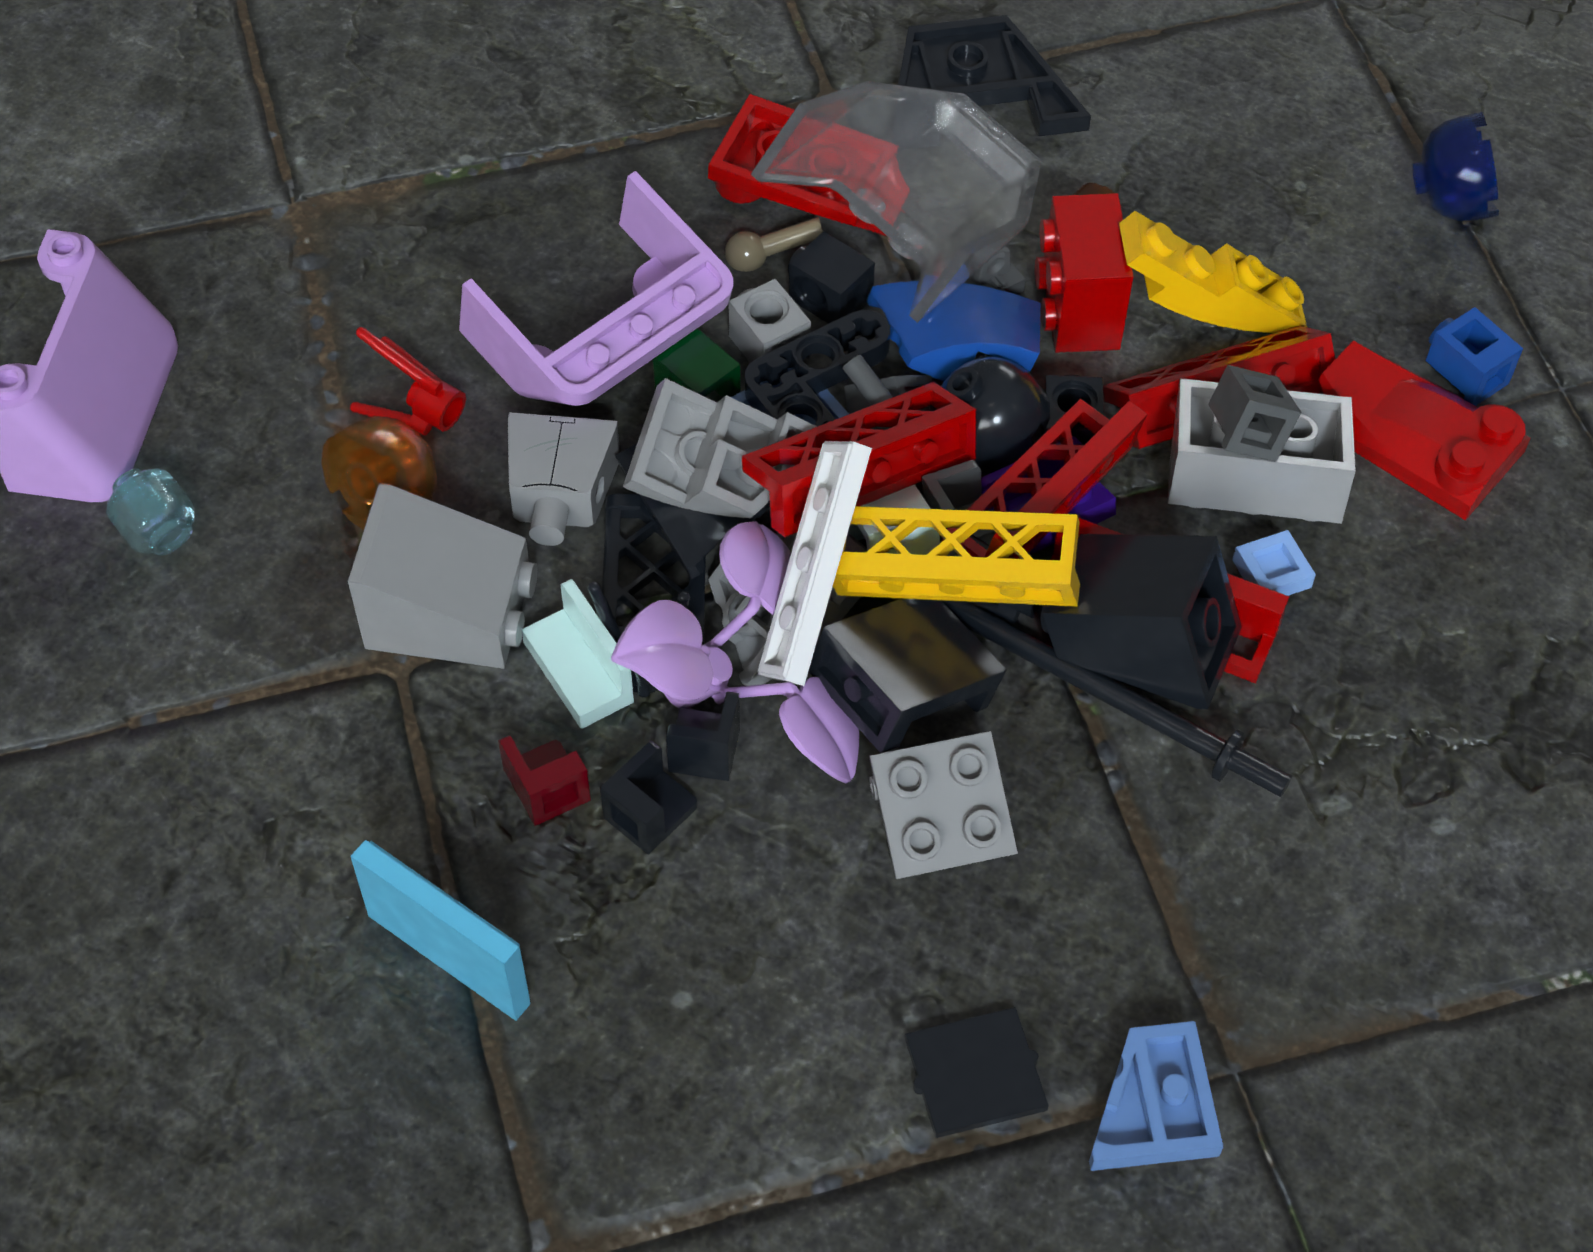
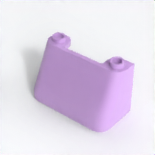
(92, 395)

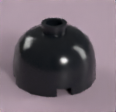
(1006, 405)

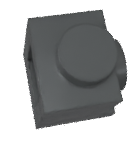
(1253, 413)

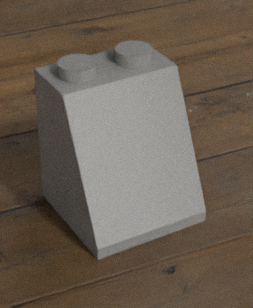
(439, 582)

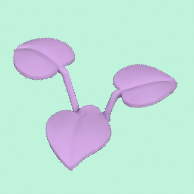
(668, 652)

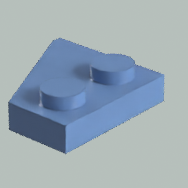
(1158, 1102)

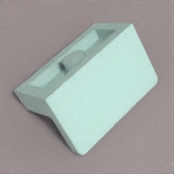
(576, 659)

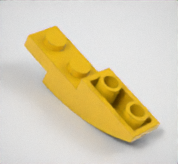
(1212, 288)

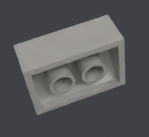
(1306, 481)

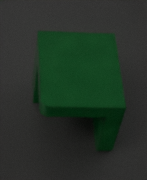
(698, 366)

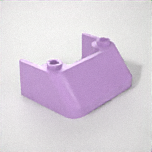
(673, 297)

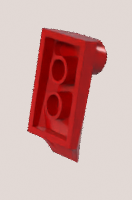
(743, 148)
(1425, 431)

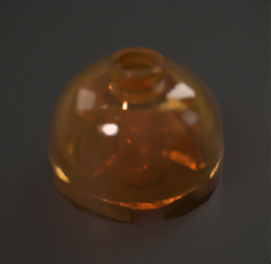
(377, 453)

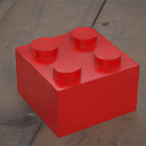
(1084, 273)

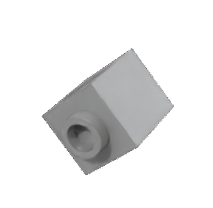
(765, 320)

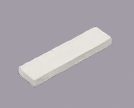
(814, 561)

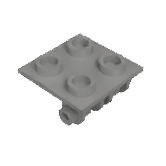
(942, 804)

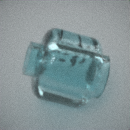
(151, 511)

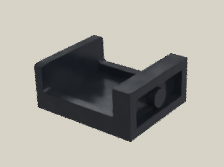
(903, 666)

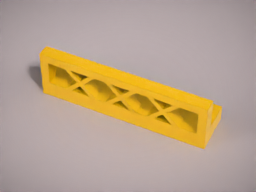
(962, 576)

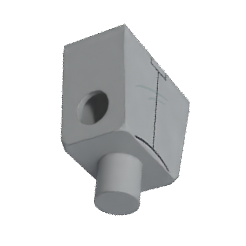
(559, 471)

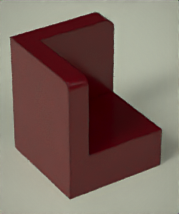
(545, 778)

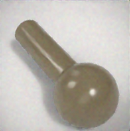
(749, 251)

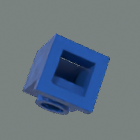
(1473, 355)

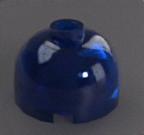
(1458, 170)

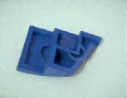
(960, 326)

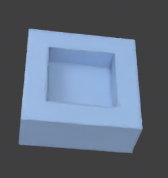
(1275, 564)

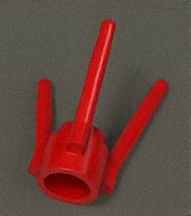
(431, 398)

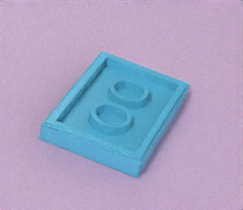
(442, 929)

